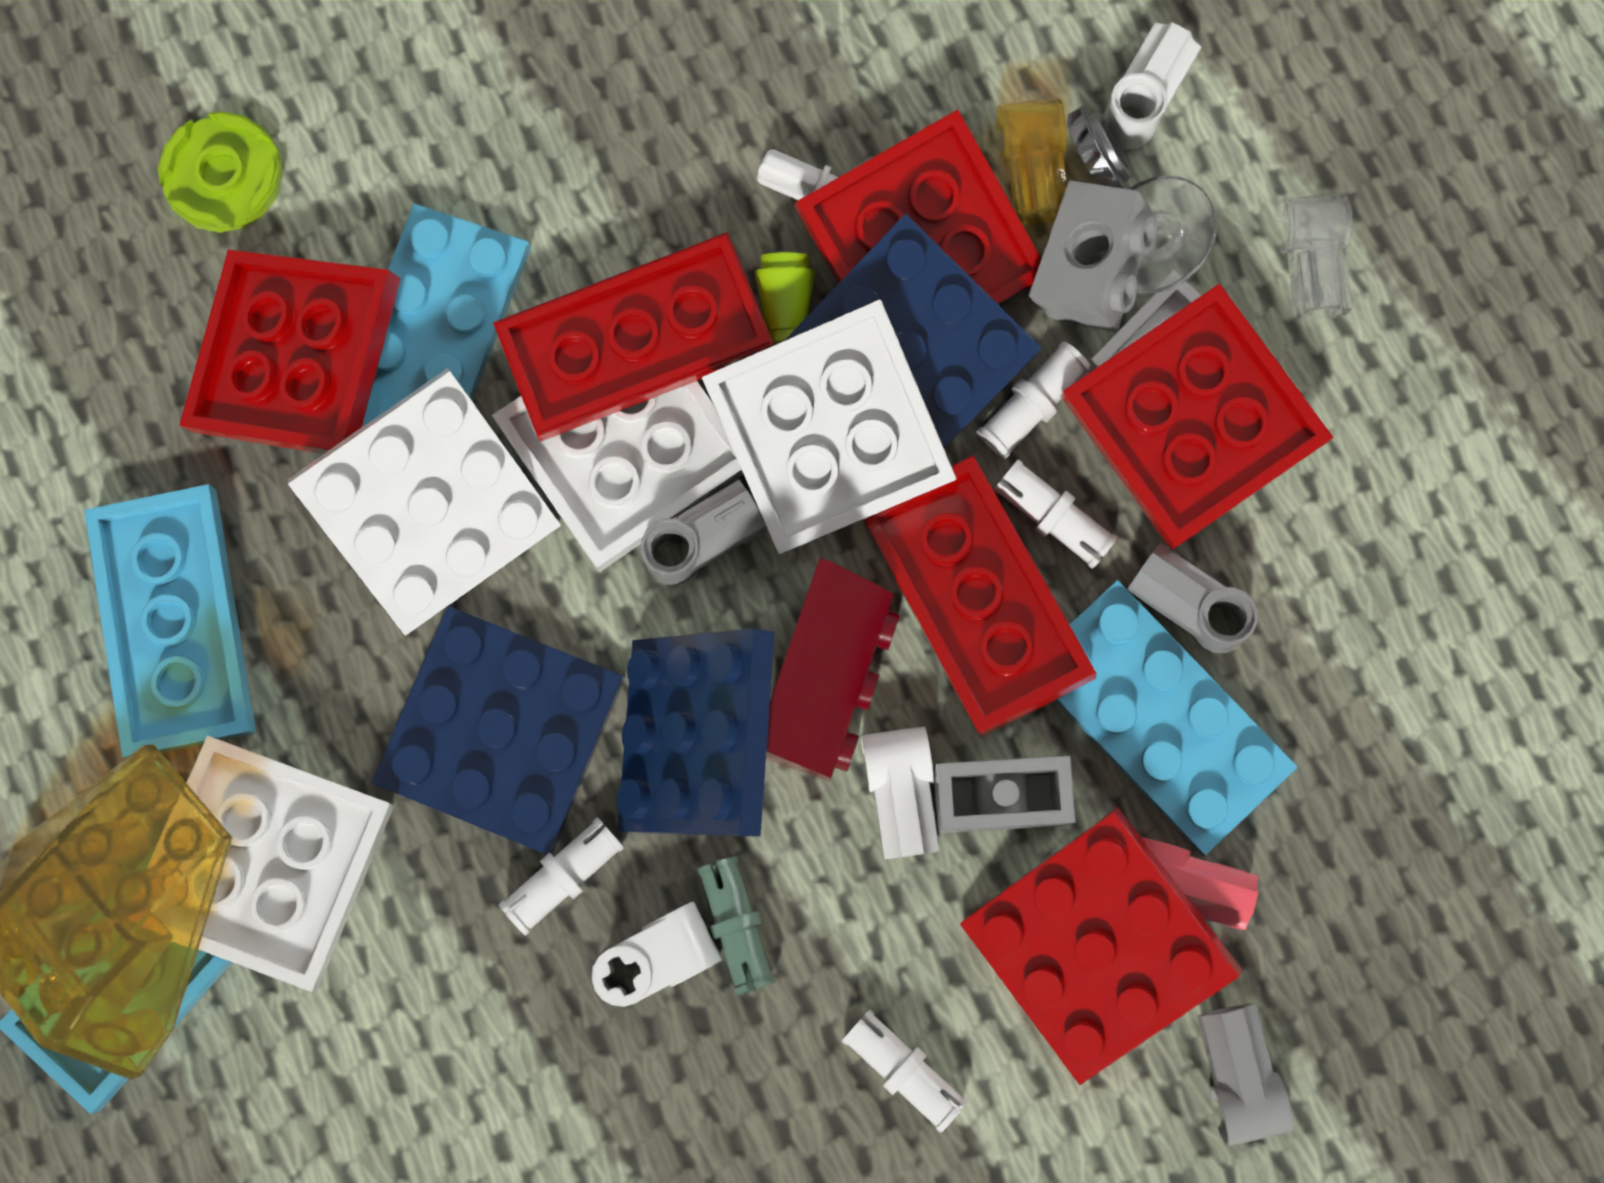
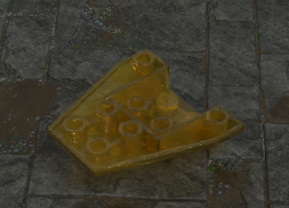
(110, 914)

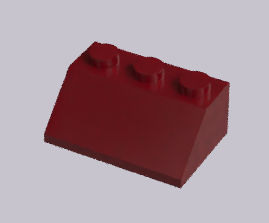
(828, 671)

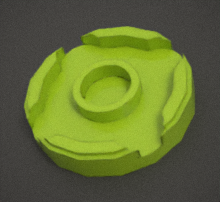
(235, 188)

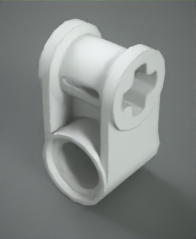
(665, 951)

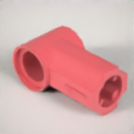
(1214, 889)

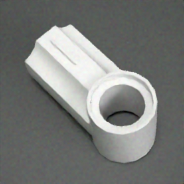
(1150, 83)
(900, 778)

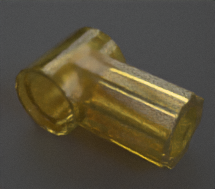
(1035, 159)

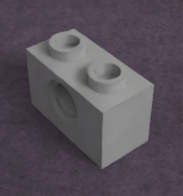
(1087, 223)
(1003, 794)

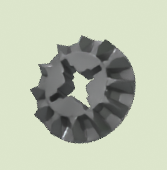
(1099, 148)

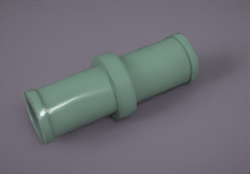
(736, 926)

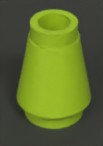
(784, 291)

